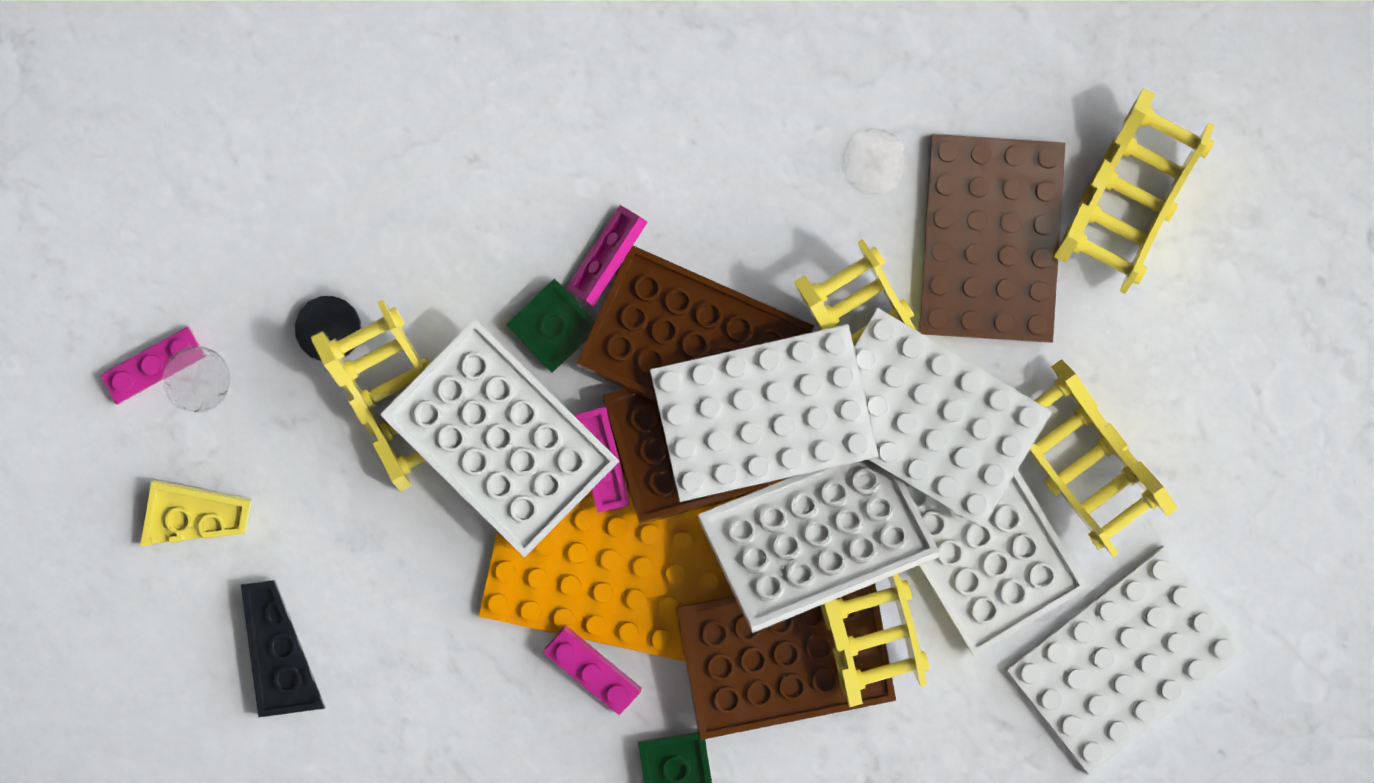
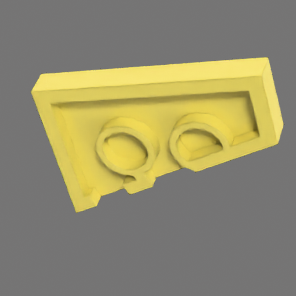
(190, 513)

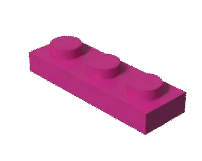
(606, 255)
(145, 368)
(611, 490)
(592, 670)

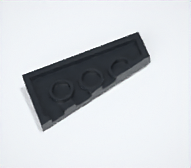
(277, 659)

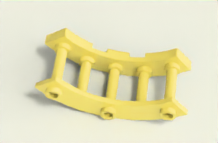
(1107, 178)
(828, 316)
(363, 401)
(1109, 444)
(854, 680)

